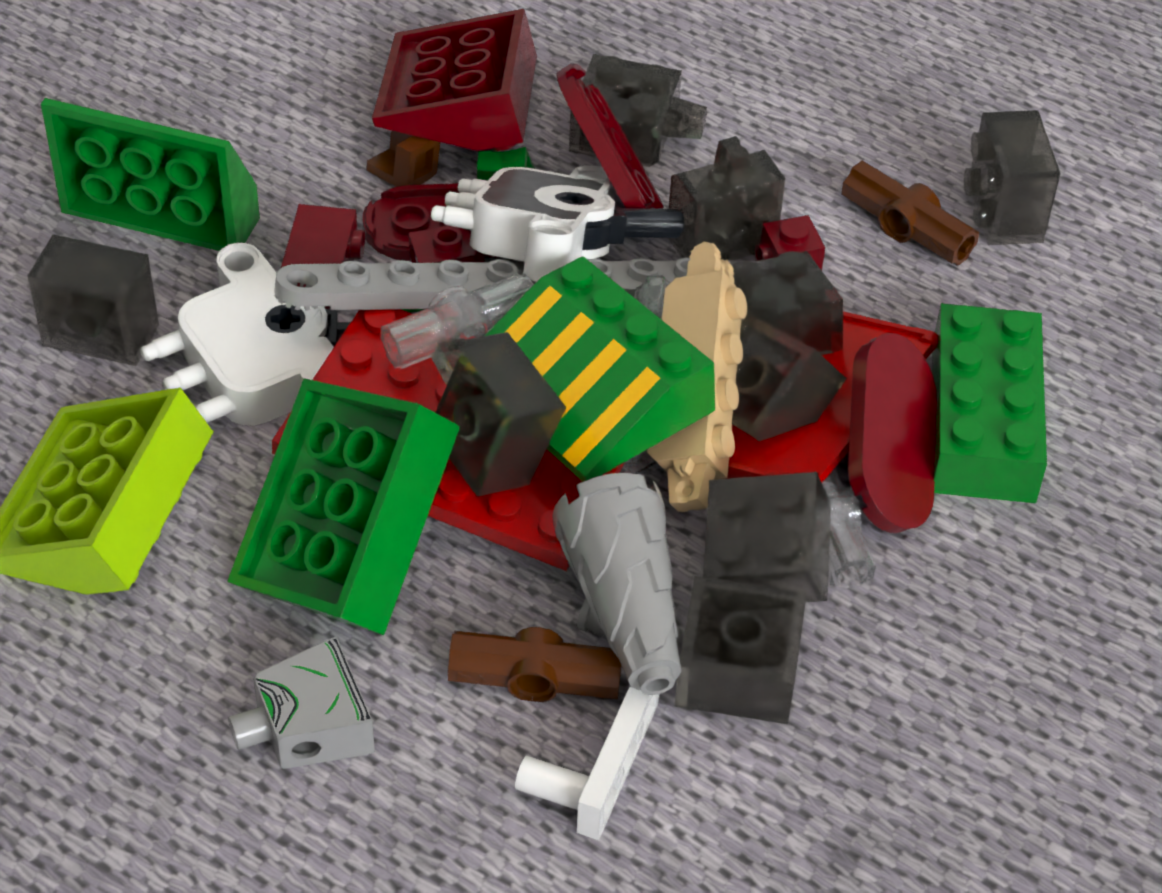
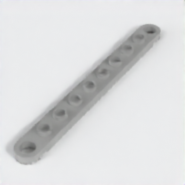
(414, 285)

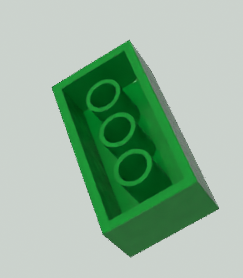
(989, 403)

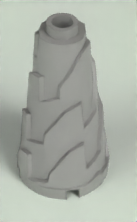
(625, 570)

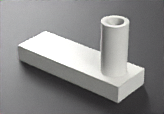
(594, 794)

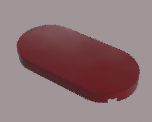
(607, 140)
(398, 217)
(893, 433)

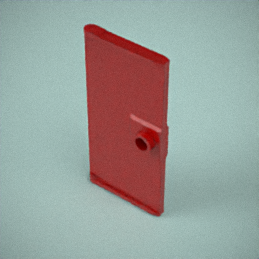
(825, 442)

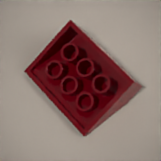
(461, 82)

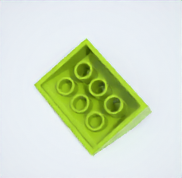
(100, 491)

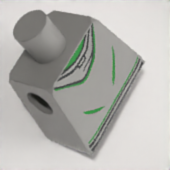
(307, 709)

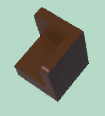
(407, 161)

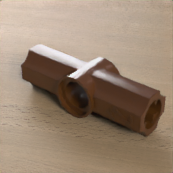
(910, 213)
(534, 665)

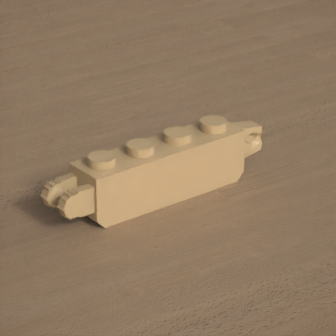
(708, 314)

